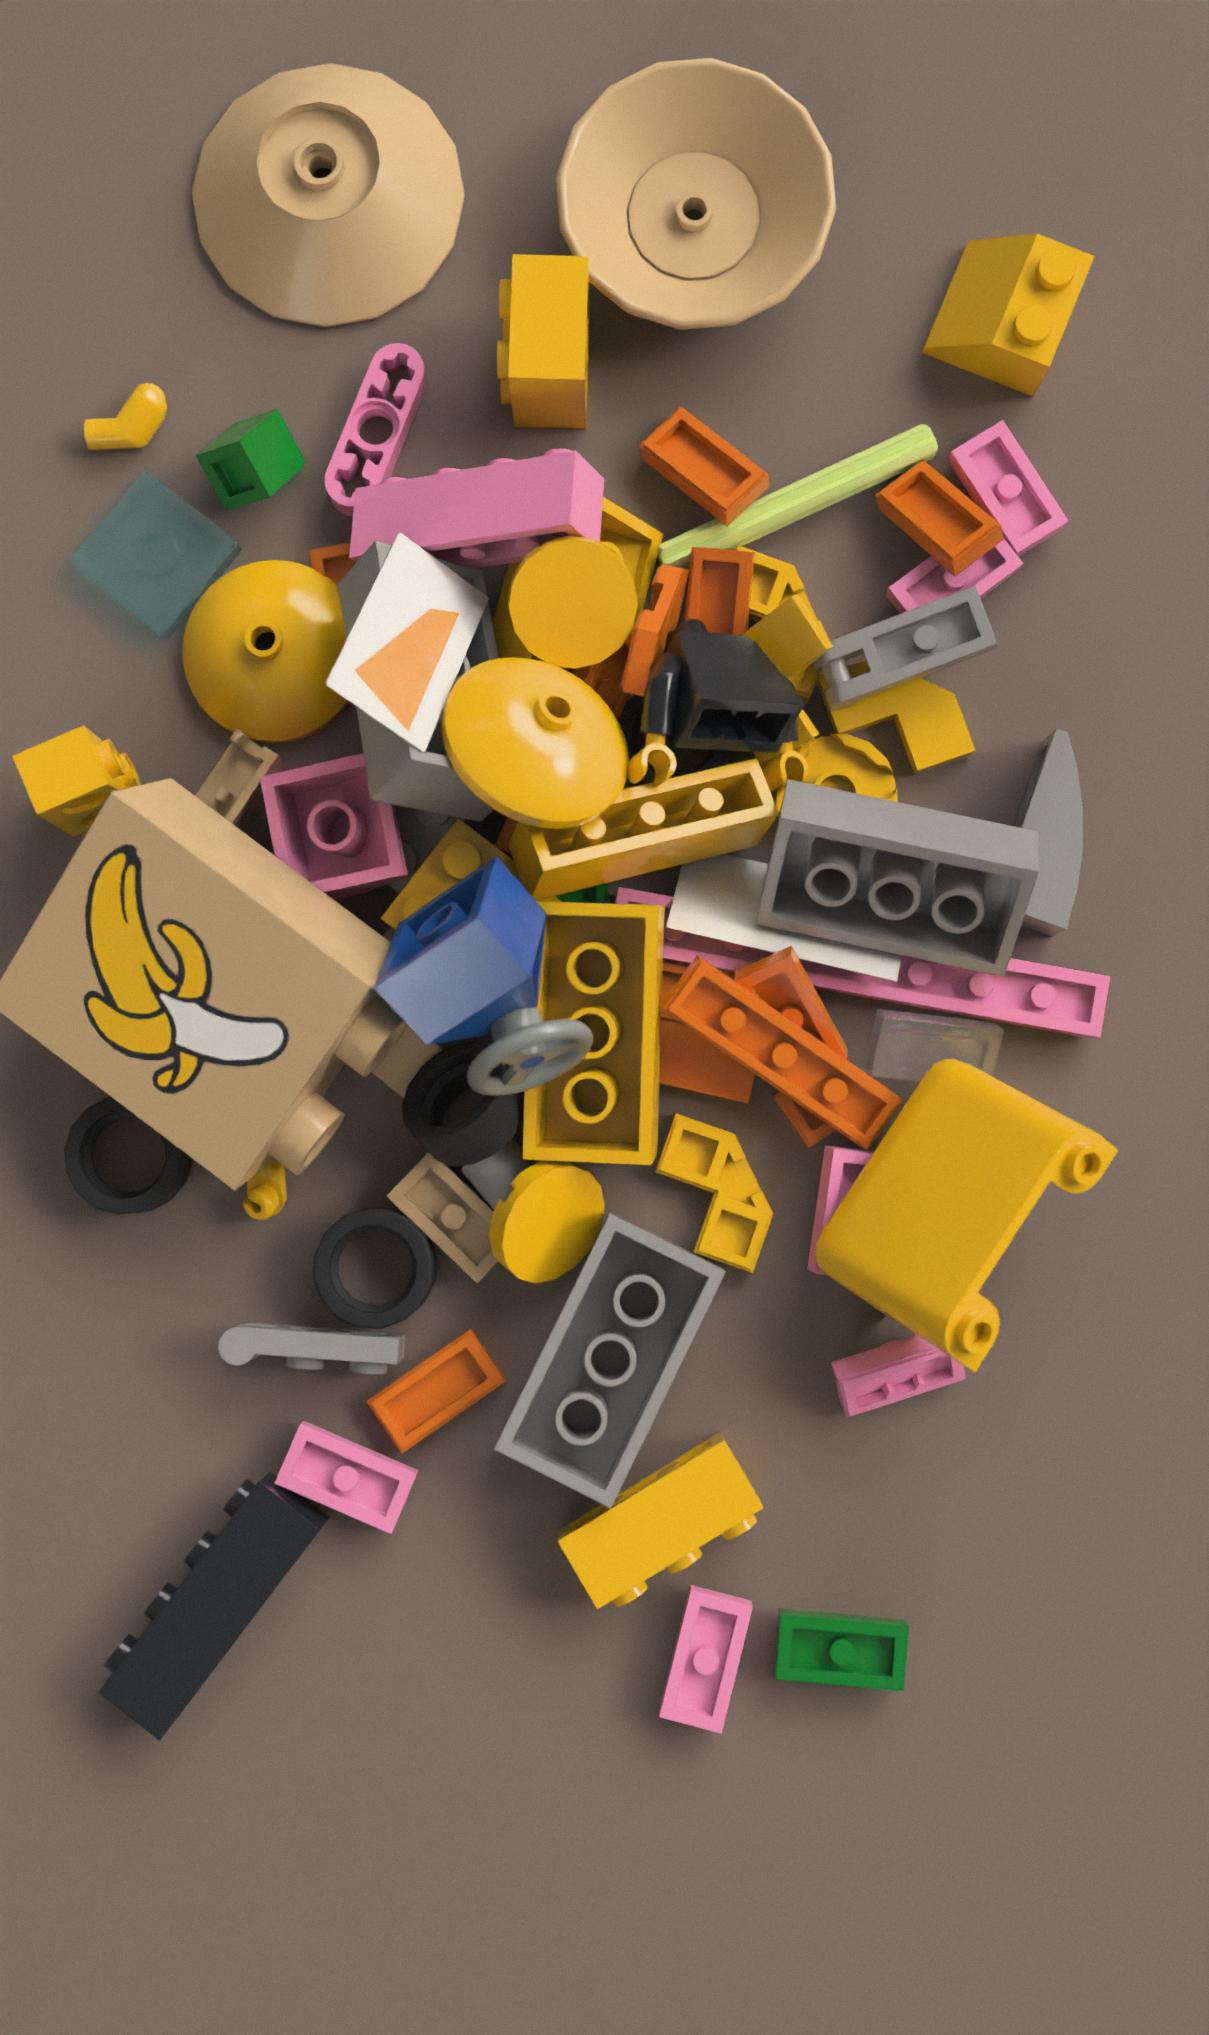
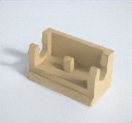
(235, 783)

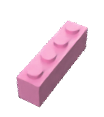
(483, 512)

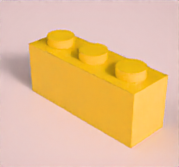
(660, 1523)

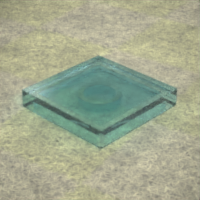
(155, 555)

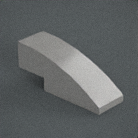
(1056, 811)

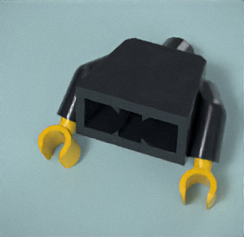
(718, 697)

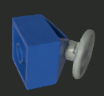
(475, 970)

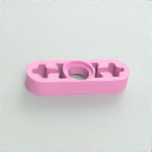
(376, 384)

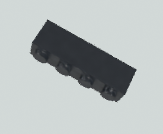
(212, 1605)

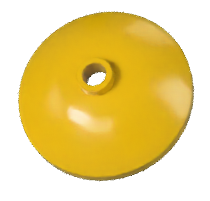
(274, 691)
(534, 742)

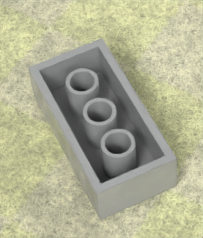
(395, 767)
(898, 877)
(610, 1360)

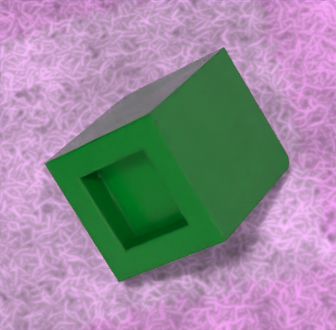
(251, 459)

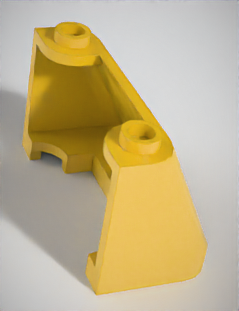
(949, 1200)

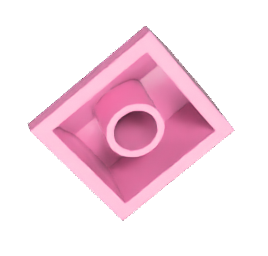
(332, 828)

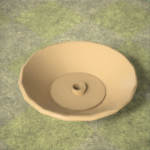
(707, 143)
(339, 242)

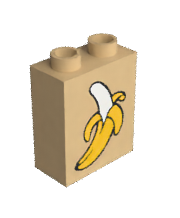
(202, 984)

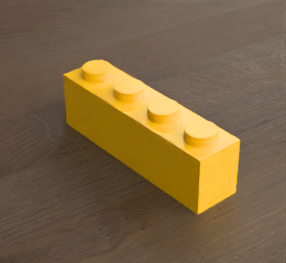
(649, 831)

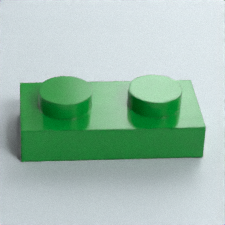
(841, 1649)

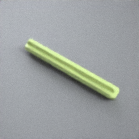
(806, 496)

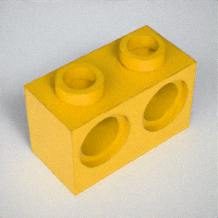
(74, 777)

